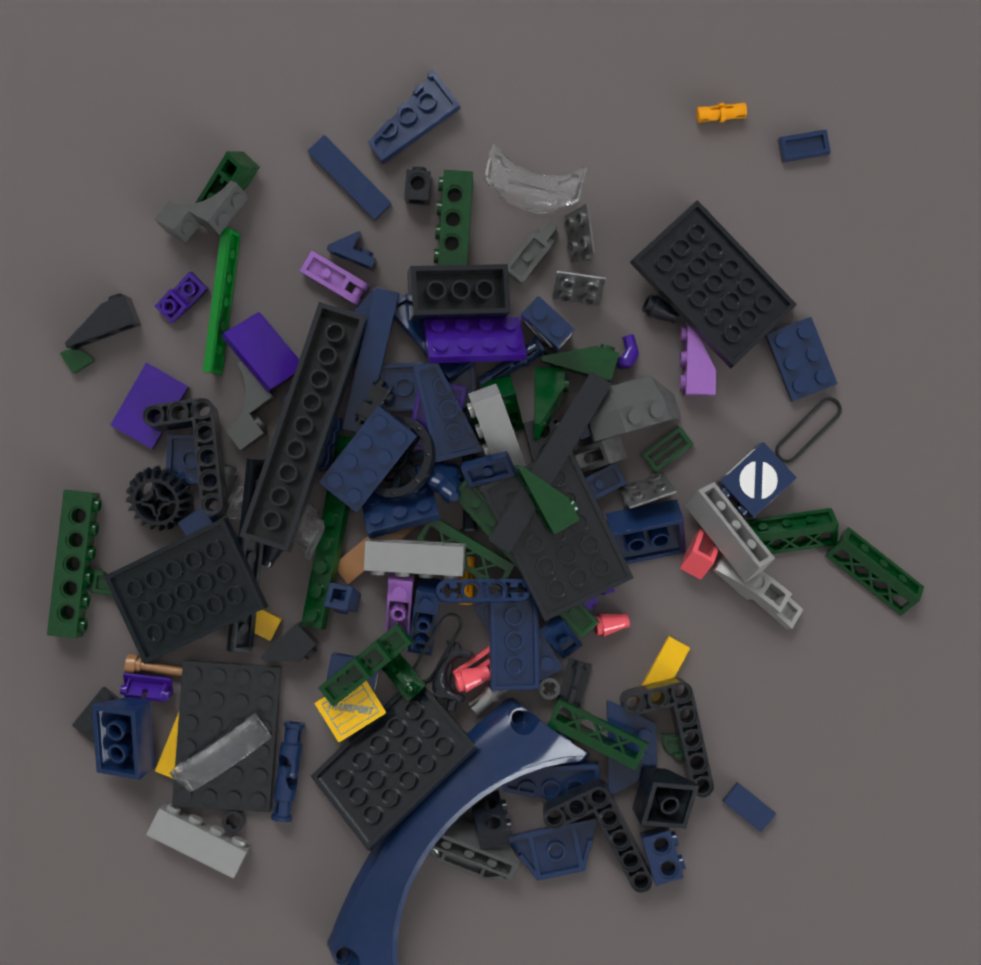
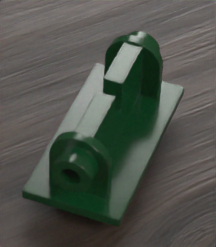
(403, 677)

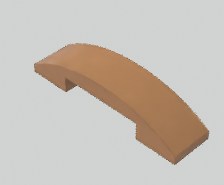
(353, 562)

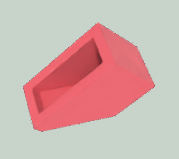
(699, 555)

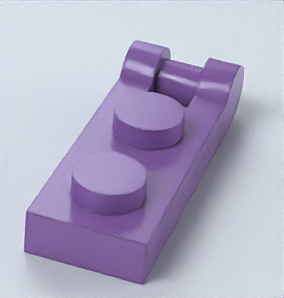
(333, 277)

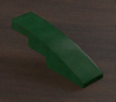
(365, 664)

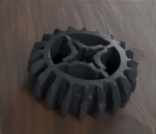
(152, 507)

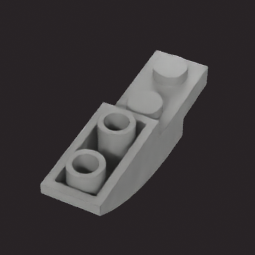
(764, 591)

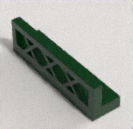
(791, 526)
(474, 546)
(879, 568)
(595, 739)

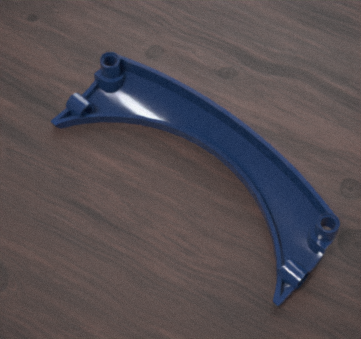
(374, 905)

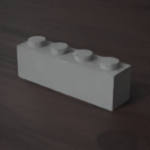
(494, 423)
(729, 531)
(414, 557)
(199, 840)

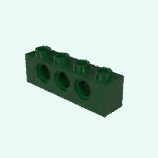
(461, 183)

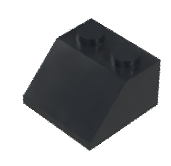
(664, 798)

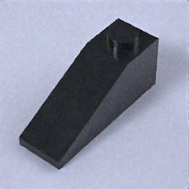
(107, 320)

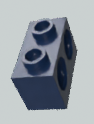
(658, 856)

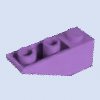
(699, 371)
(400, 601)

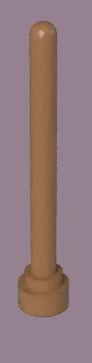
(135, 664)

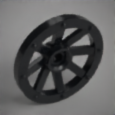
(418, 479)

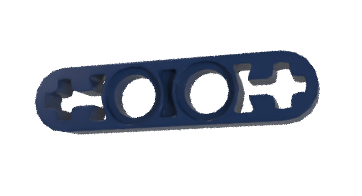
(483, 591)

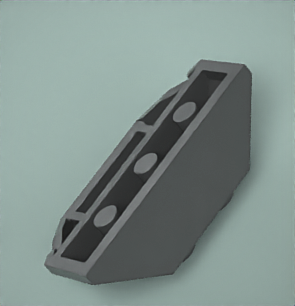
(633, 407)
(462, 851)

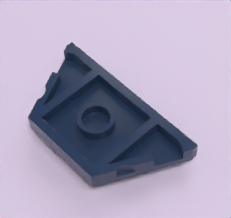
(620, 775)
(555, 851)

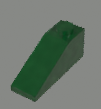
(234, 167)
(582, 361)
(548, 396)
(551, 505)

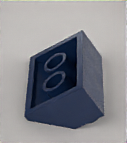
(648, 531)
(123, 737)

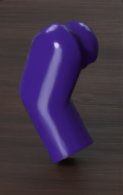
(631, 353)

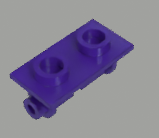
(157, 688)

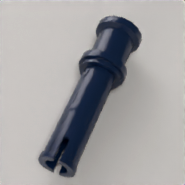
(539, 350)

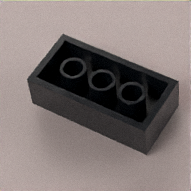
(458, 291)

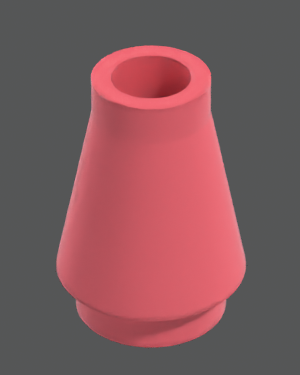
(610, 623)
(470, 678)

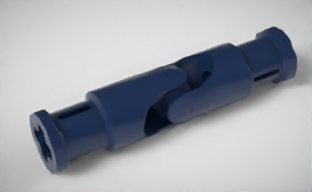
(287, 775)

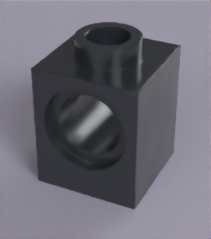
(413, 196)

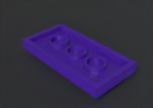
(474, 340)

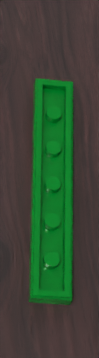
(221, 301)

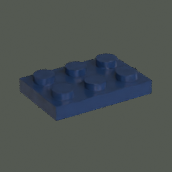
(801, 359)
(391, 515)

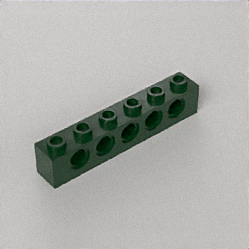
(61, 597)

